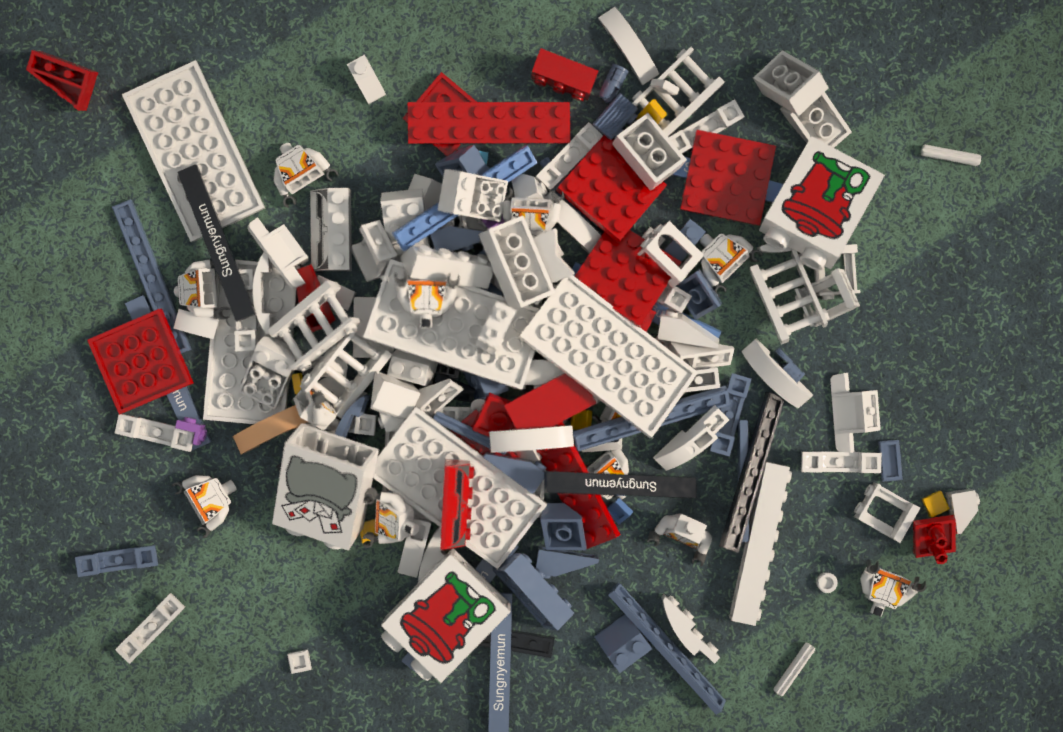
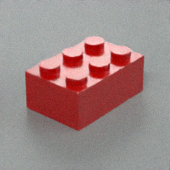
(564, 75)

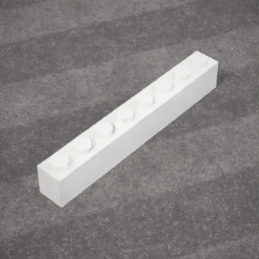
(758, 550)

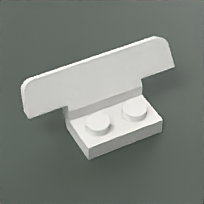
(281, 250)
(852, 412)

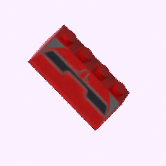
(455, 503)

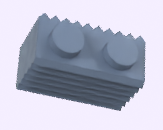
(616, 117)

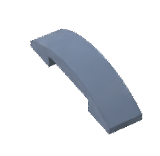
(738, 389)
(356, 409)
(116, 560)

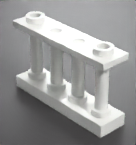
(696, 99)
(776, 312)
(298, 316)
(353, 388)

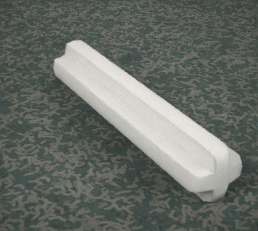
(951, 155)
(794, 669)

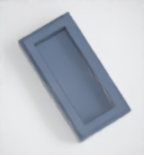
(890, 460)

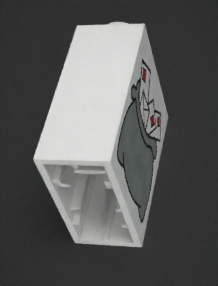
(324, 486)

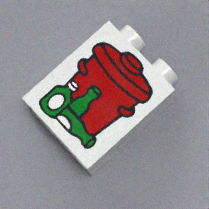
(820, 204)
(444, 617)

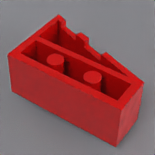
(64, 77)

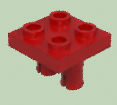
(934, 537)

